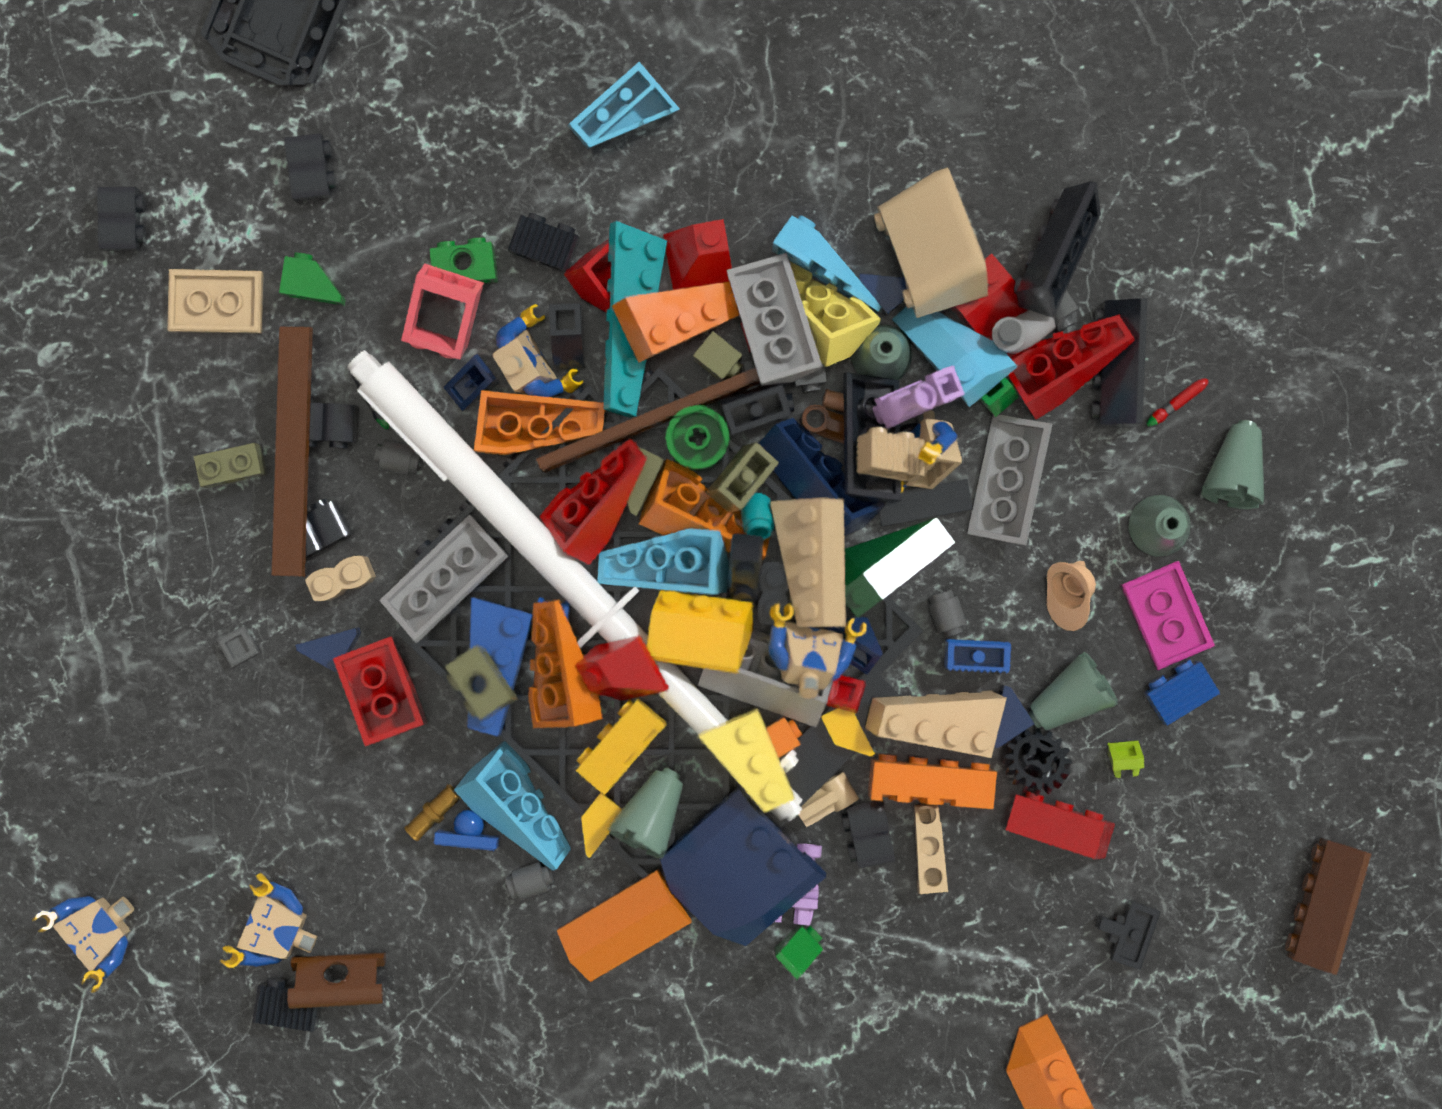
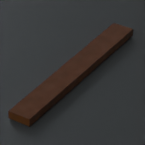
(647, 421)
(292, 451)

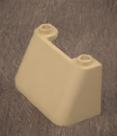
(934, 245)

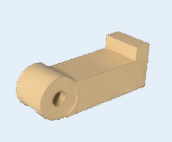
(929, 850)

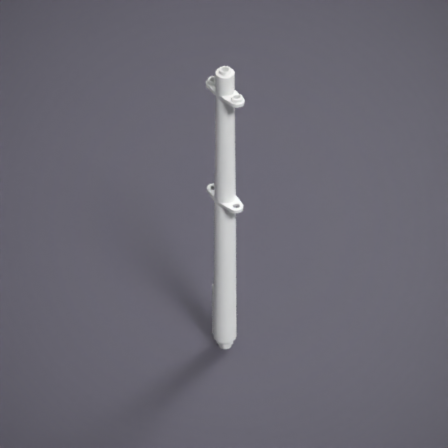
(456, 461)

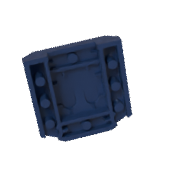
(738, 870)

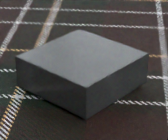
(238, 646)

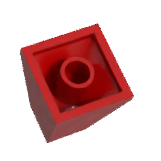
(698, 255)
(591, 275)
(621, 670)

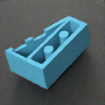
(622, 108)

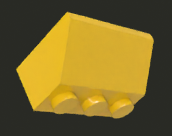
(700, 630)

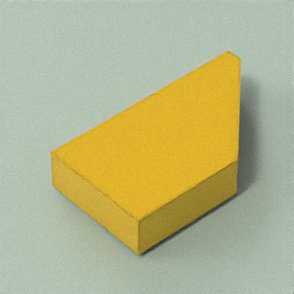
(846, 731)
(596, 821)

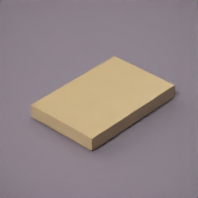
(215, 301)

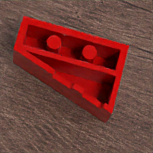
(1060, 825)

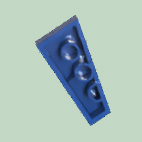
(505, 637)

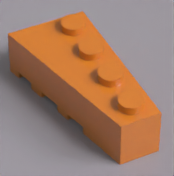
(932, 782)

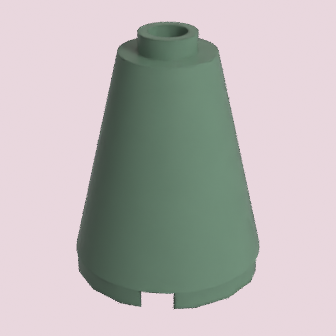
(873, 362)
(1238, 469)
(1149, 527)
(1073, 695)
(650, 814)

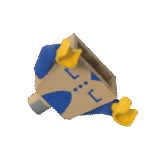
(525, 364)
(939, 451)
(809, 654)
(271, 928)
(92, 932)

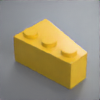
(620, 745)

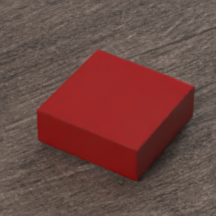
(846, 693)

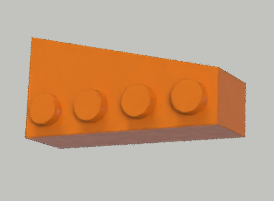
(672, 317)

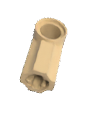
(832, 796)

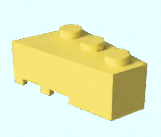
(751, 758)

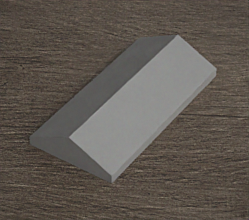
(774, 320)
(1009, 479)
(443, 578)

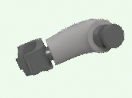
(1029, 328)

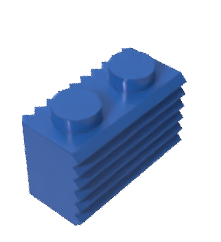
(977, 656)
(1181, 692)

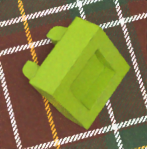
(1126, 757)

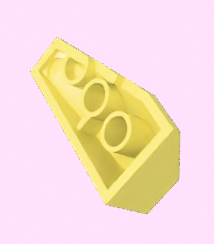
(835, 321)

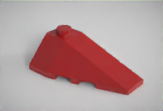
(1063, 364)
(588, 513)

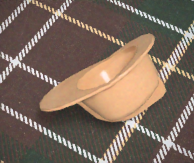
(1069, 594)

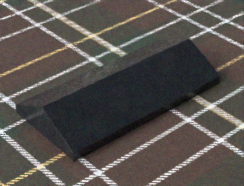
(859, 417)

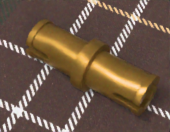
(432, 812)

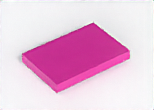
(1167, 615)

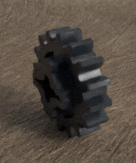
(1037, 772)

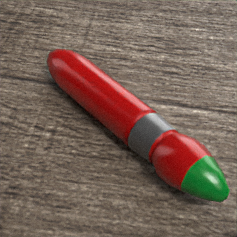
(1177, 402)

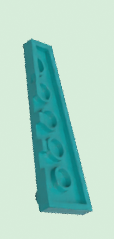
(635, 271)

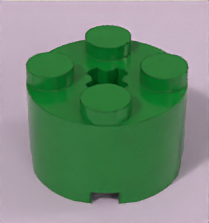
(682, 428)

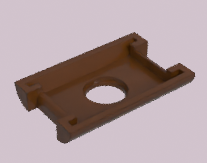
(356, 989)

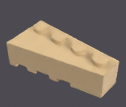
(813, 558)
(949, 722)

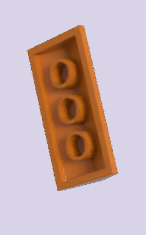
(622, 926)

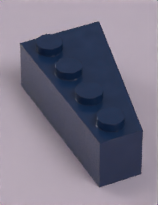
(812, 473)

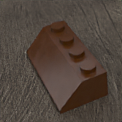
(1327, 905)

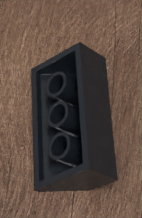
(1059, 249)
(1122, 380)

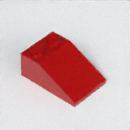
(1000, 303)
(380, 691)

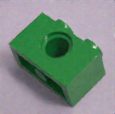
(481, 252)

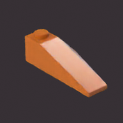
(516, 422)

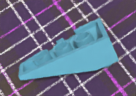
(676, 562)

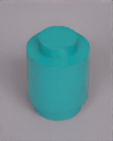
(758, 516)

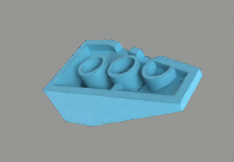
(813, 253)
(949, 343)
(507, 800)

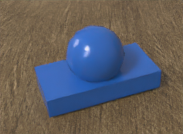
(467, 833)

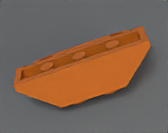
(1043, 1069)

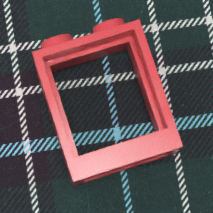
(450, 286)

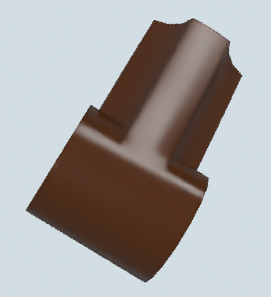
(831, 427)

